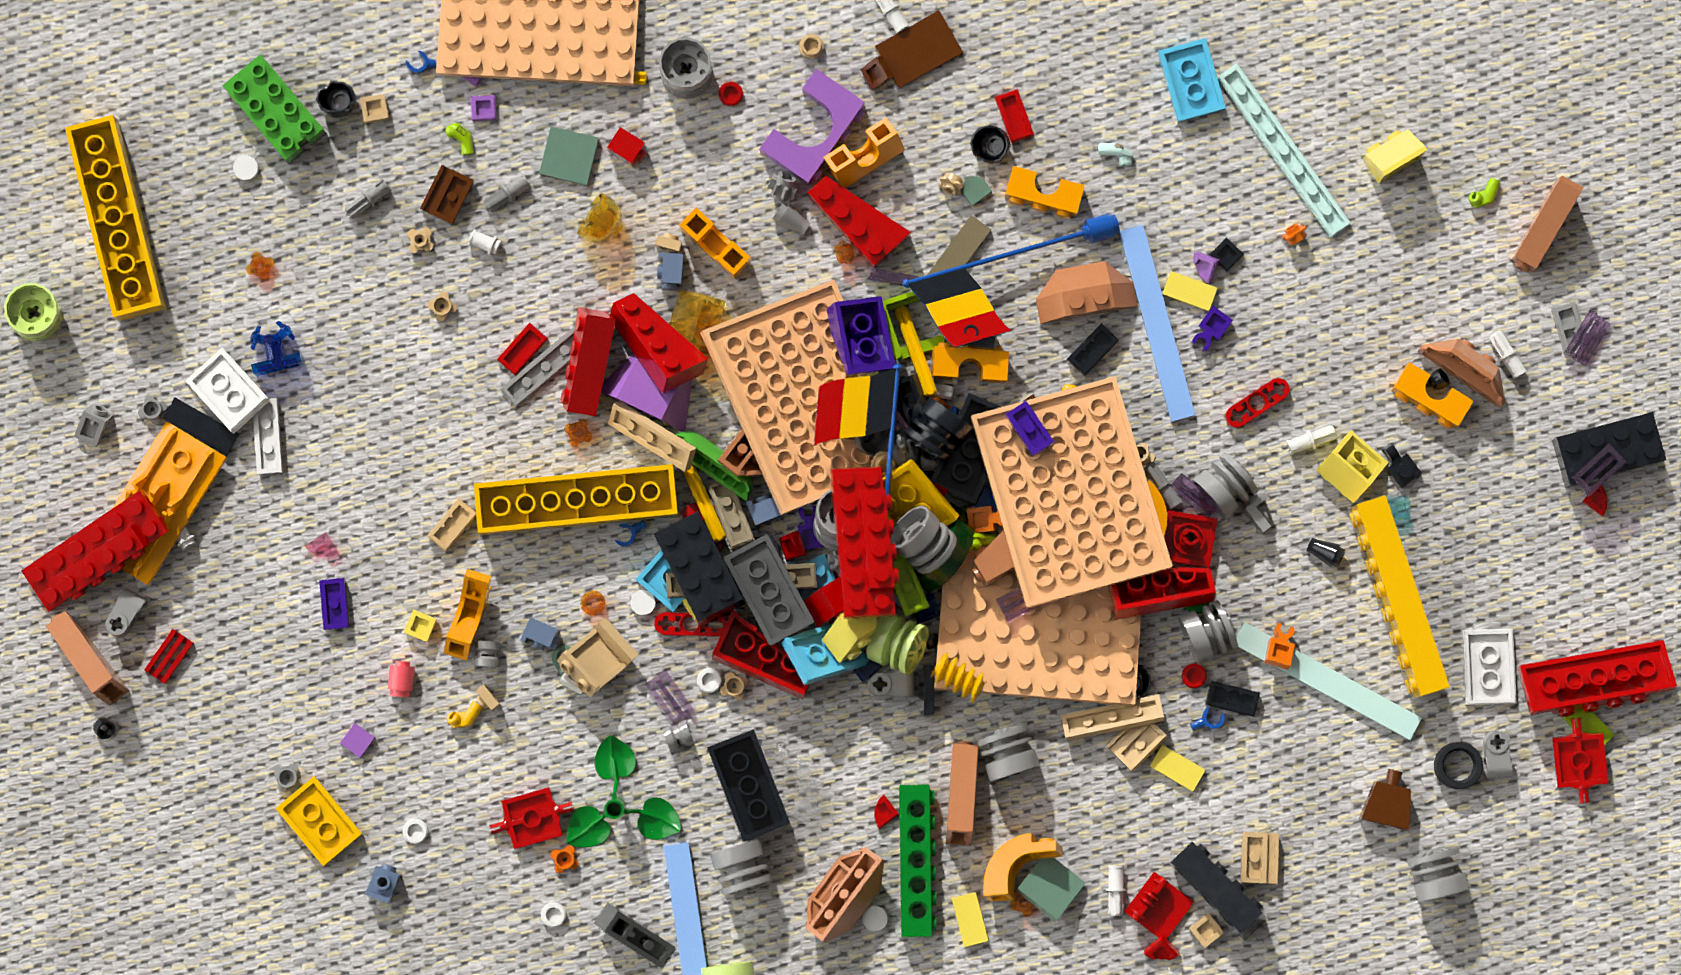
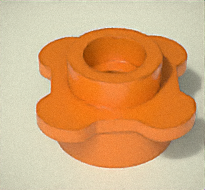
(1295, 233)
(560, 865)

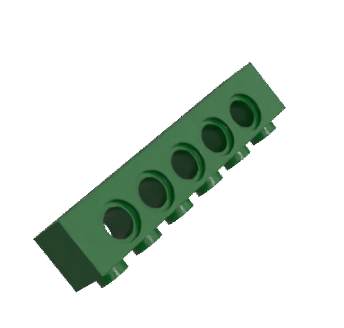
(910, 925)

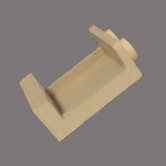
(597, 658)

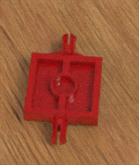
(1580, 760)
(531, 818)

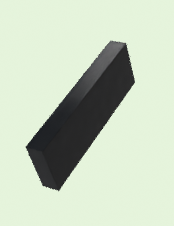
(200, 426)

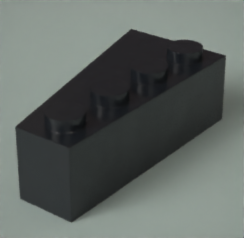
(1219, 890)

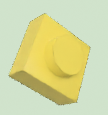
(420, 625)

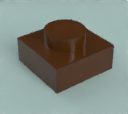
(876, 73)

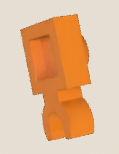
(983, 519)
(1279, 650)

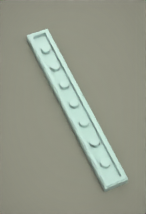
(1284, 151)
(1334, 685)

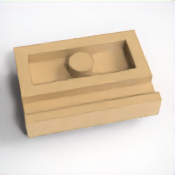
(1136, 744)
(1259, 857)

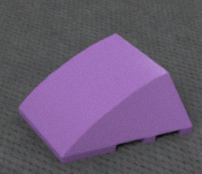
(636, 389)

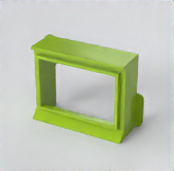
(896, 302)

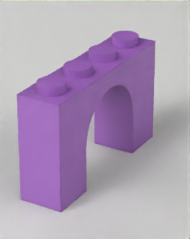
(808, 161)

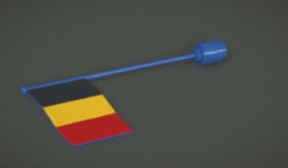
(959, 301)
(859, 409)

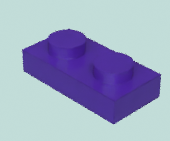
(1029, 428)
(334, 604)

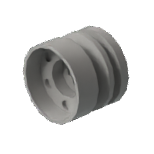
(690, 55)
(1226, 484)
(825, 523)
(923, 539)
(1208, 631)
(1008, 752)
(741, 867)
(1438, 873)

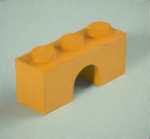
(881, 146)
(1064, 200)
(714, 243)
(991, 363)
(1411, 387)

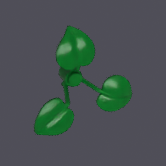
(590, 829)

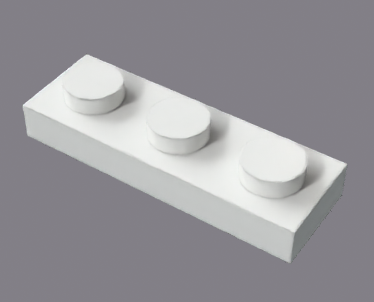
(268, 439)

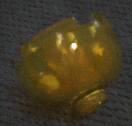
(601, 220)

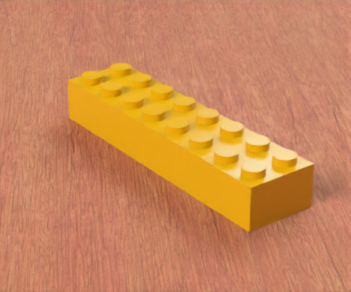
(115, 218)
(576, 499)
(1399, 597)

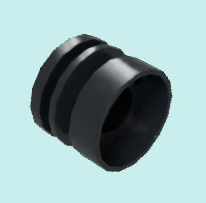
(938, 429)

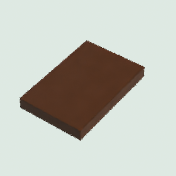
(919, 49)

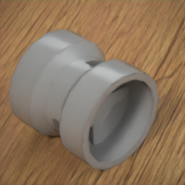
(486, 648)
(678, 736)

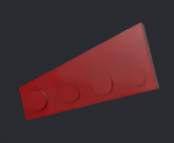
(861, 224)
(656, 344)
(587, 361)
(1162, 592)
(825, 603)
(750, 653)

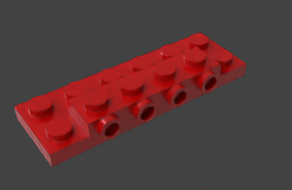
(864, 542)
(96, 551)
(1597, 679)

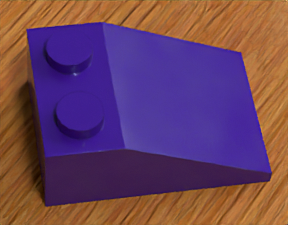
(861, 335)

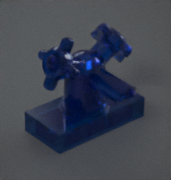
(274, 350)

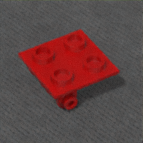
(1159, 906)

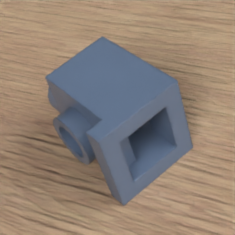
(671, 270)
(764, 510)
(541, 635)
(383, 893)

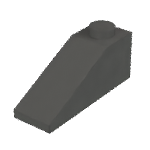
(633, 934)

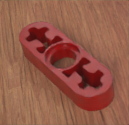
(1245, 418)
(671, 629)

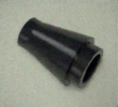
(1327, 552)

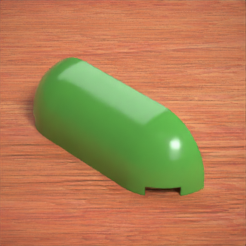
(706, 460)

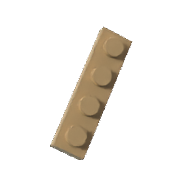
(652, 436)
(1112, 718)

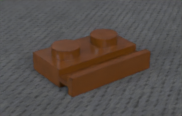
(447, 194)

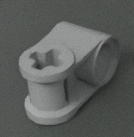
(126, 608)
(896, 684)
(1497, 760)

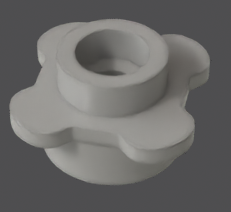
(145, 411)
(281, 774)

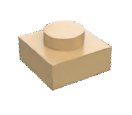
(374, 108)
(669, 243)
(486, 698)
(1206, 930)

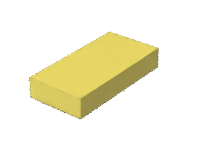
(1189, 291)
(1177, 768)
(969, 919)

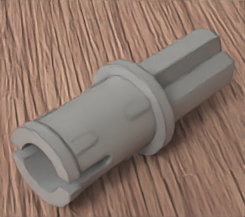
(506, 193)
(368, 198)
(1163, 485)

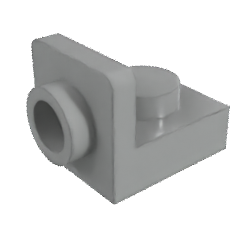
(93, 424)
(1258, 517)

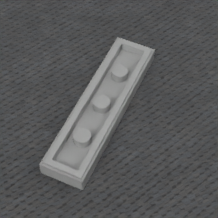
(539, 370)

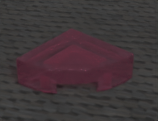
(322, 546)

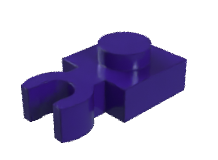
(1213, 326)
(806, 531)

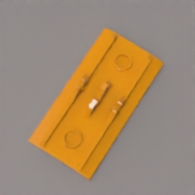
(175, 479)

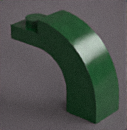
(942, 574)

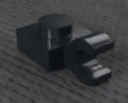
(1402, 468)

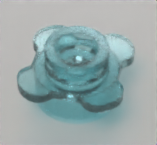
(1403, 502)

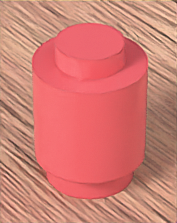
(401, 679)

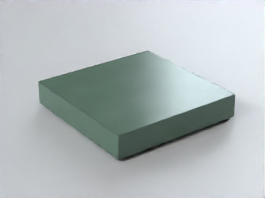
(569, 156)
(1050, 887)

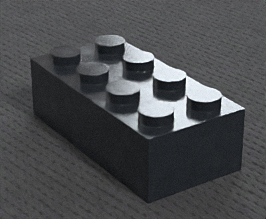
(1633, 438)
(965, 470)
(699, 568)
(748, 785)

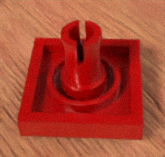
(1190, 538)

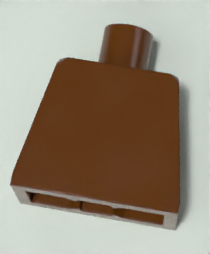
(1388, 802)

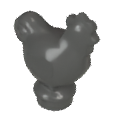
(905, 449)

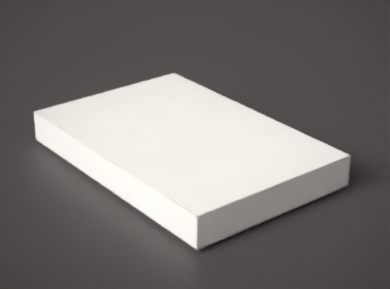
(227, 390)
(1489, 667)

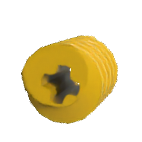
(959, 677)

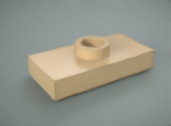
(452, 525)

